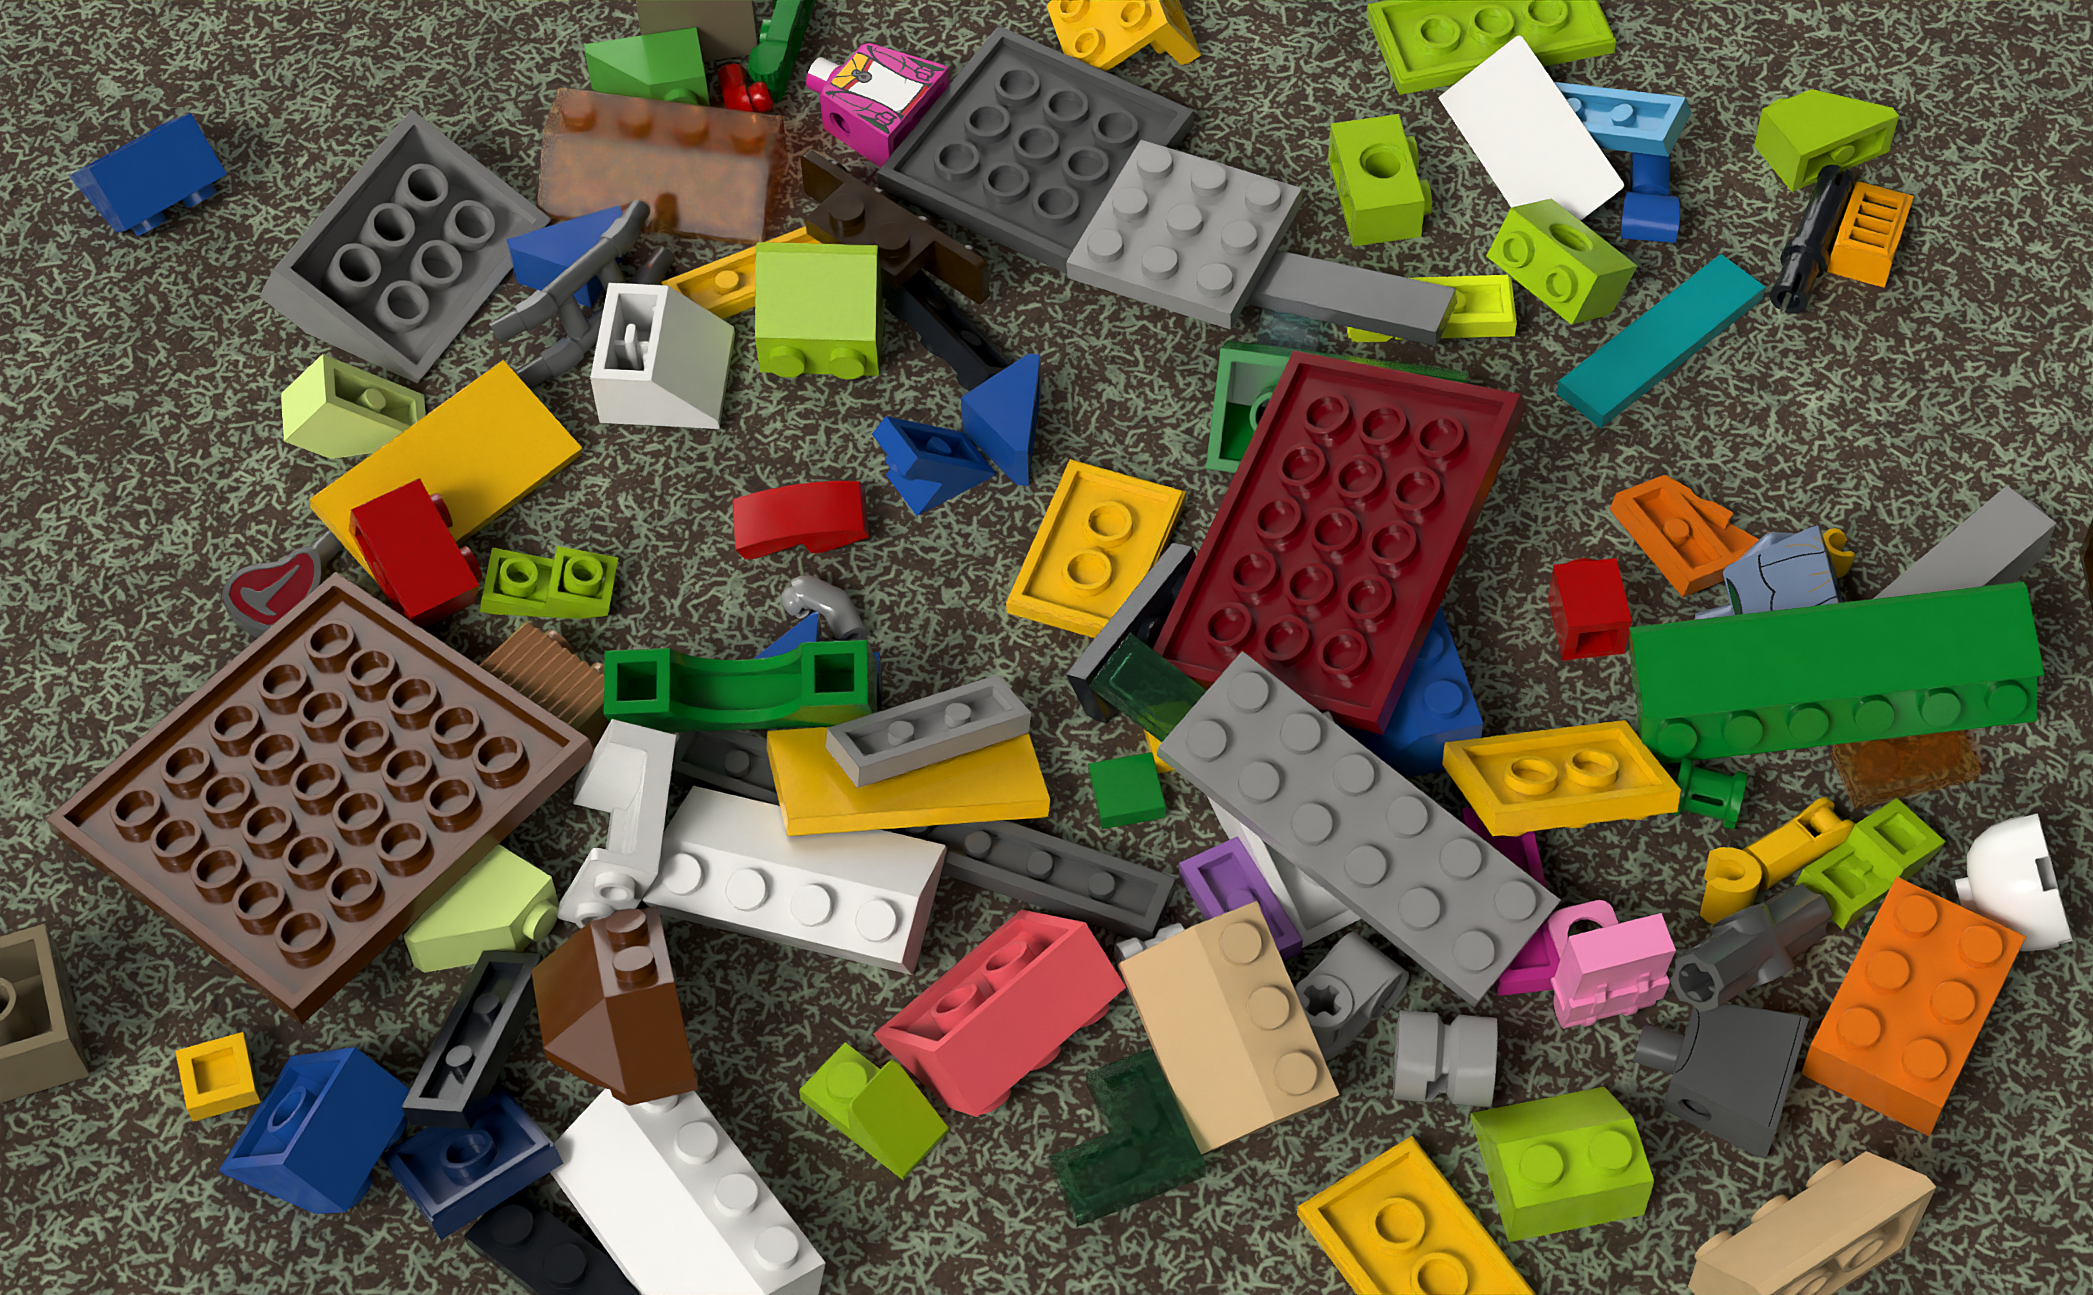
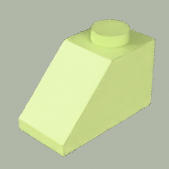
(346, 410)
(491, 908)

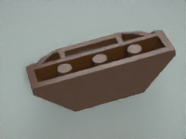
(615, 1009)

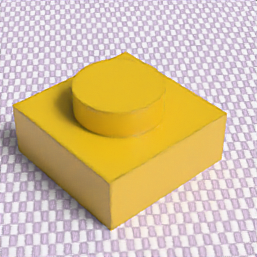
(217, 1076)

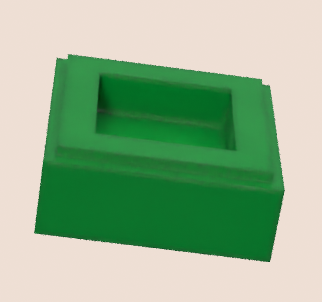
(1126, 790)

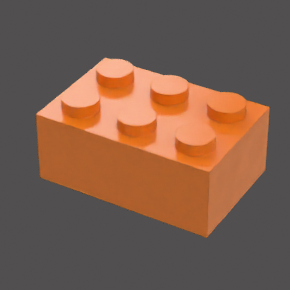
(1912, 1006)

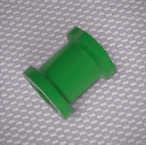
(1710, 793)

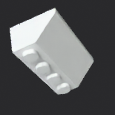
(825, 893)
(681, 1202)

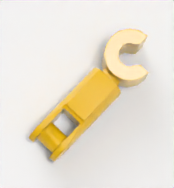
(1738, 874)

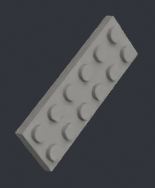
(1358, 828)

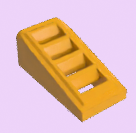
(1863, 260)

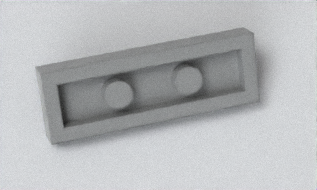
(927, 730)

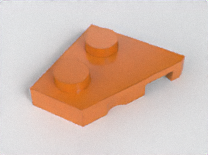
(1681, 532)

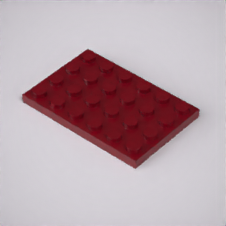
(1341, 533)

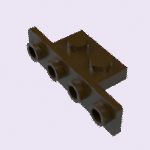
(906, 243)

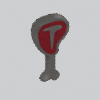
(267, 591)

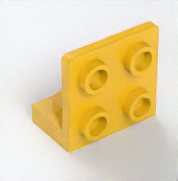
(1113, 30)

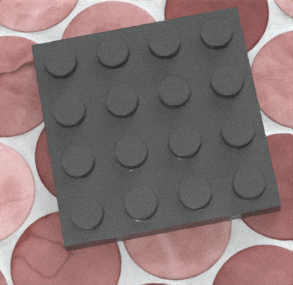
(1028, 145)

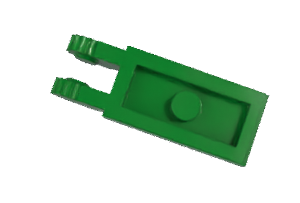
(780, 45)

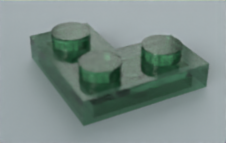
(1141, 1155)

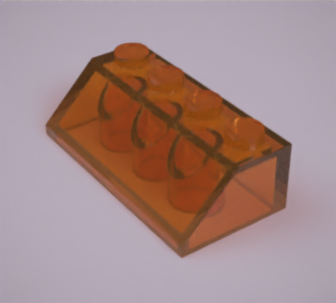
(693, 165)

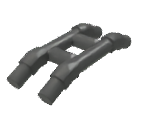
(560, 300)

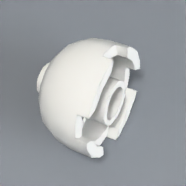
(2016, 883)

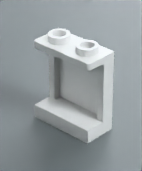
(632, 782)

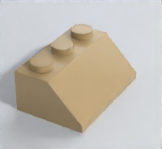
(1228, 1028)
(1821, 1237)

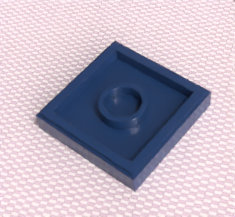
(466, 1172)

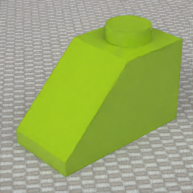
(1822, 130)

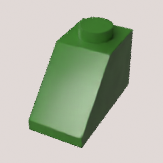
(650, 67)

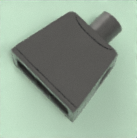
(1728, 1070)

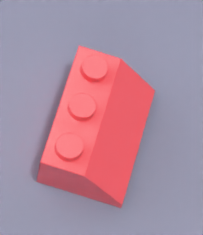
(1003, 1010)

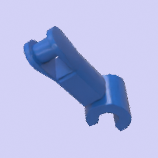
(1648, 207)

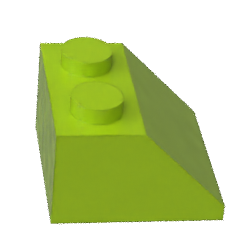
(818, 309)
(1563, 1163)

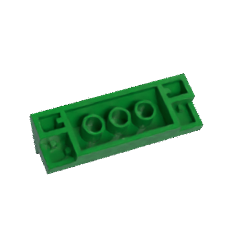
(1836, 673)

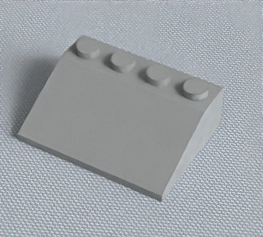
(403, 252)

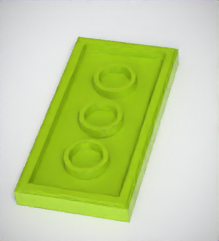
(1444, 40)

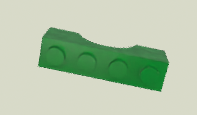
(689, 693)

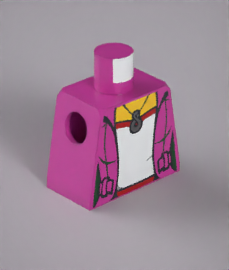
(876, 97)

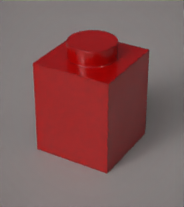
(1589, 608)

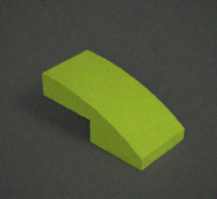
(1866, 864)

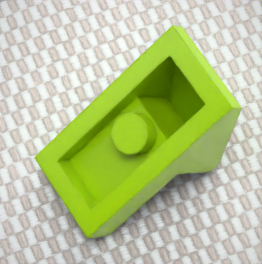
(875, 1109)

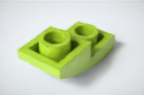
(569, 586)

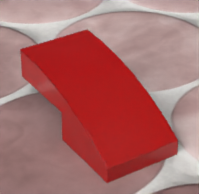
(809, 514)

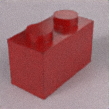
(415, 555)

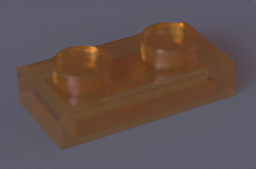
(1903, 766)

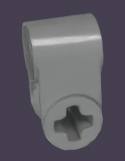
(1349, 992)

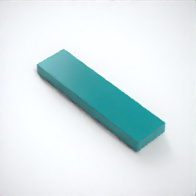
(1660, 340)

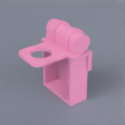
(1608, 967)

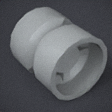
(1445, 1058)

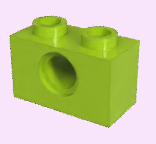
(1378, 180)
(1561, 261)

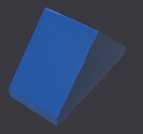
(549, 251)
(1004, 416)

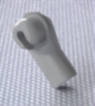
(832, 602)

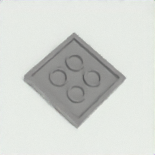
(1185, 234)

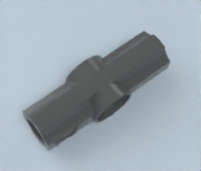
(1750, 948)

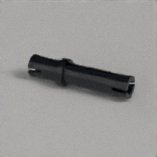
(1807, 253)

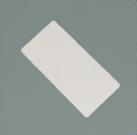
(1529, 134)

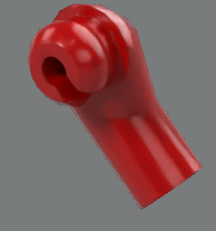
(739, 94)

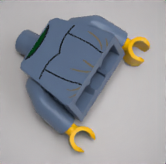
(1786, 573)

